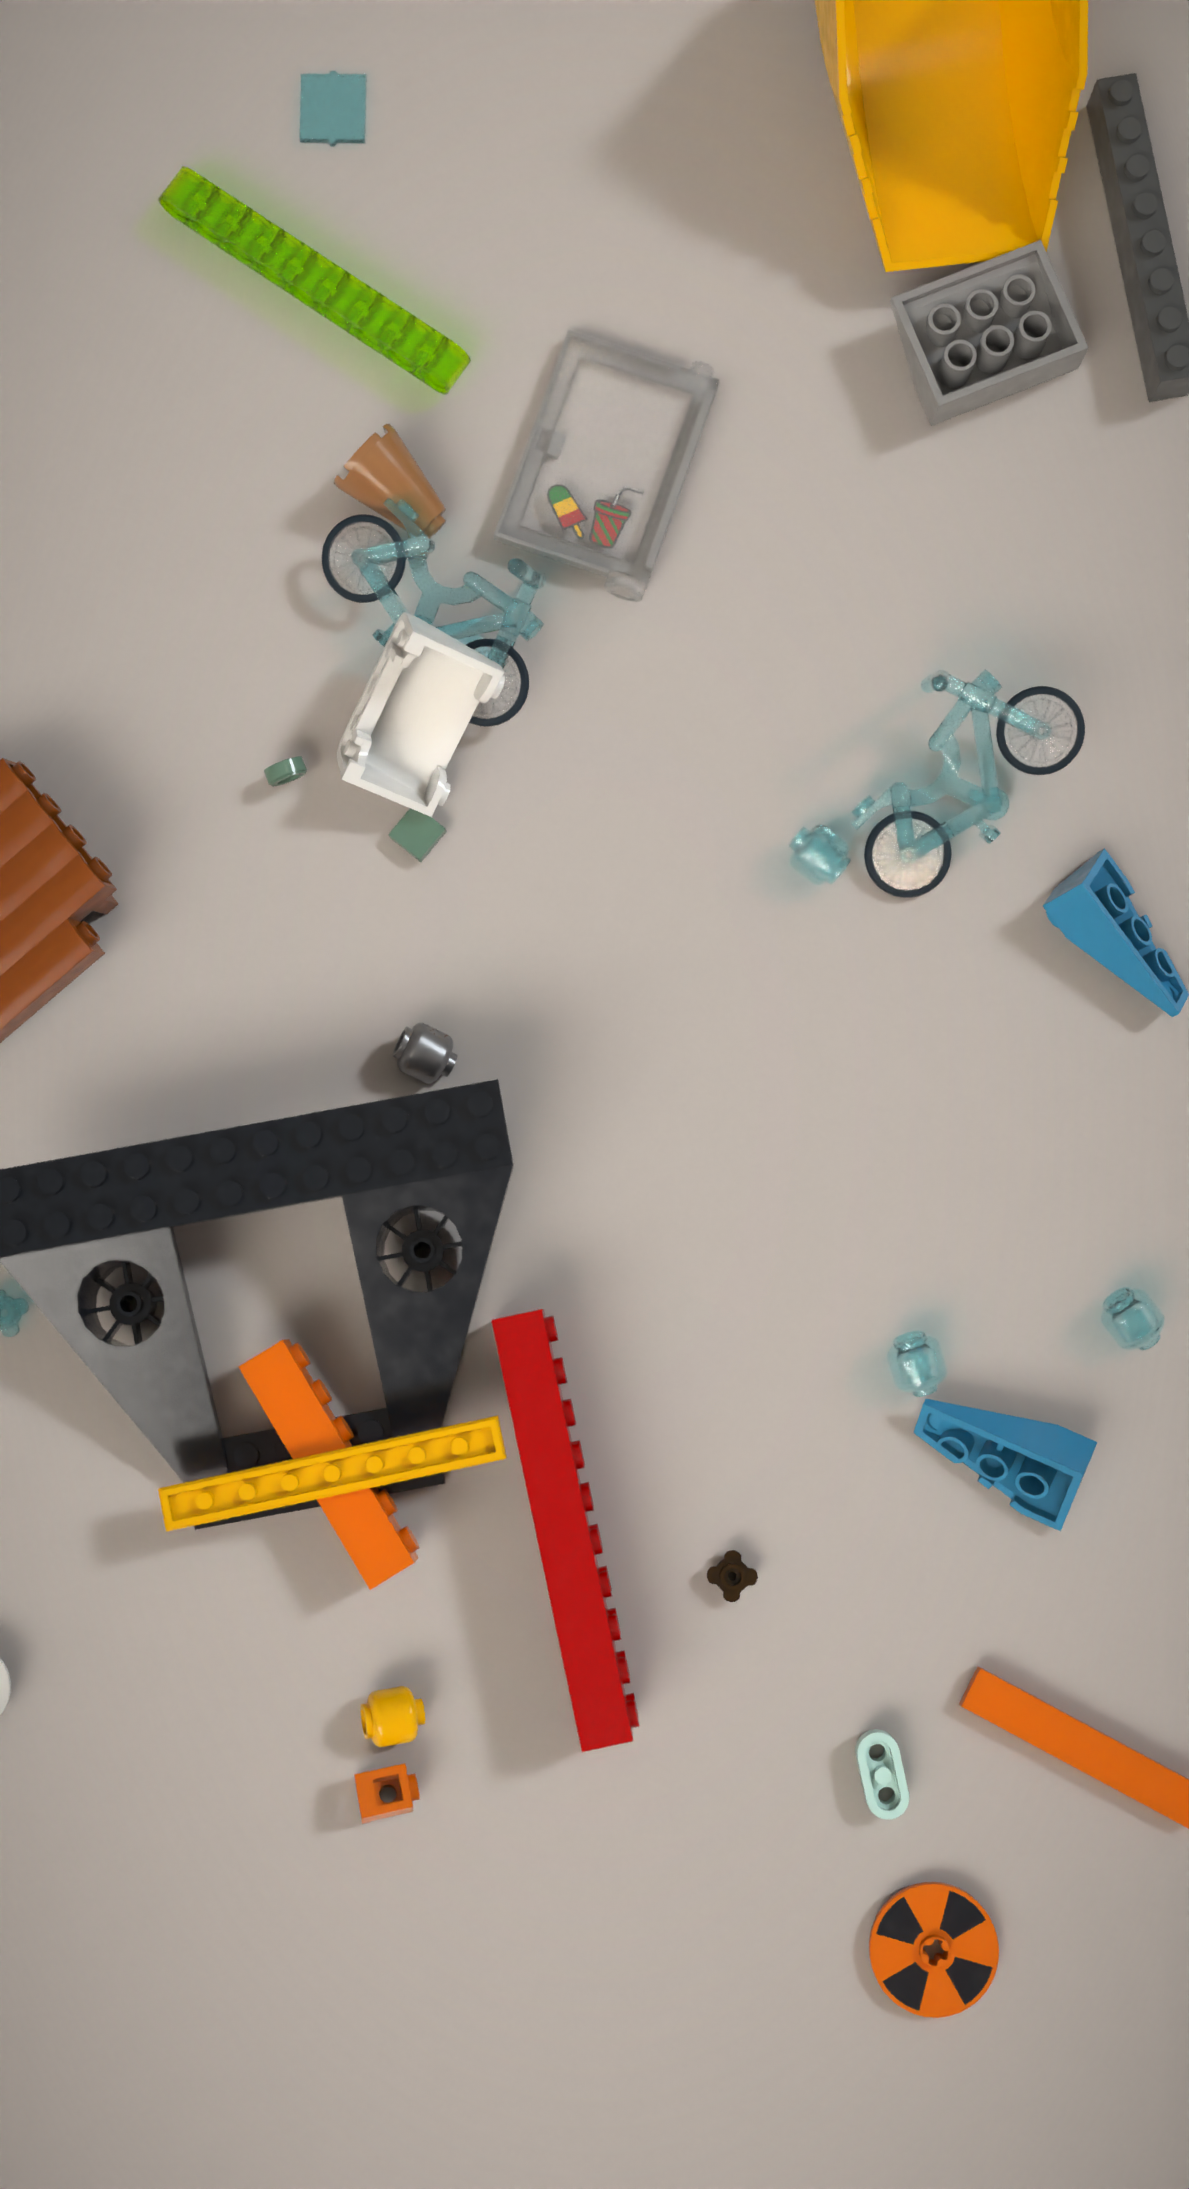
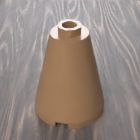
(386, 470)

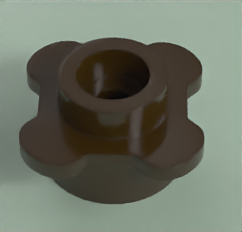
(744, 1575)

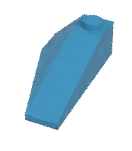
(1100, 919)
(1021, 1457)

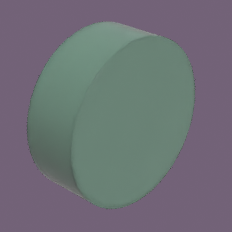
(285, 771)

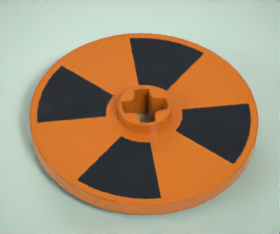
(950, 1979)

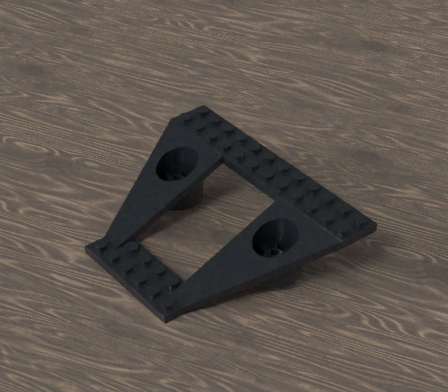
(101, 1210)

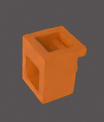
(372, 1782)

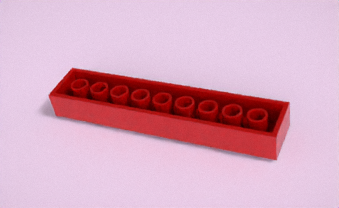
(563, 1530)

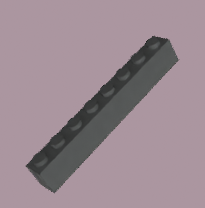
(1141, 235)

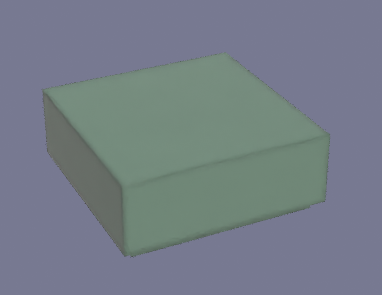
(417, 833)

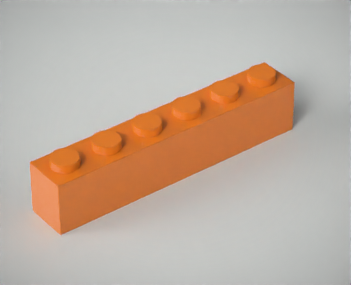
(308, 1427)

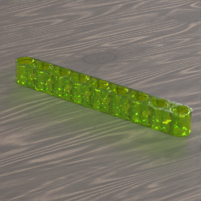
(314, 280)

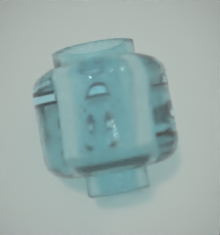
(819, 854)
(1132, 1319)
(916, 1363)

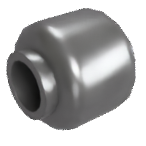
(424, 1053)

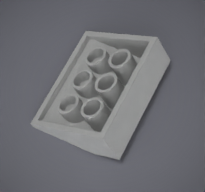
(987, 332)

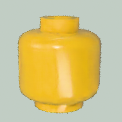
(392, 1716)

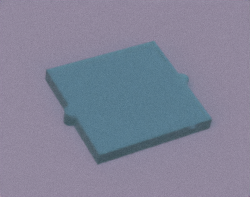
(333, 108)

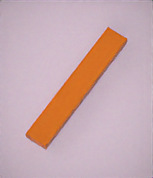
(1078, 1745)

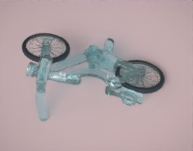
(366, 562)
(1036, 734)

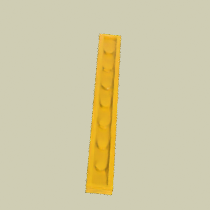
(332, 1473)

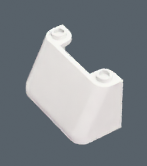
(415, 714)

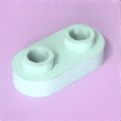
(881, 1773)

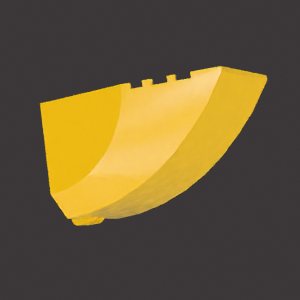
(956, 118)

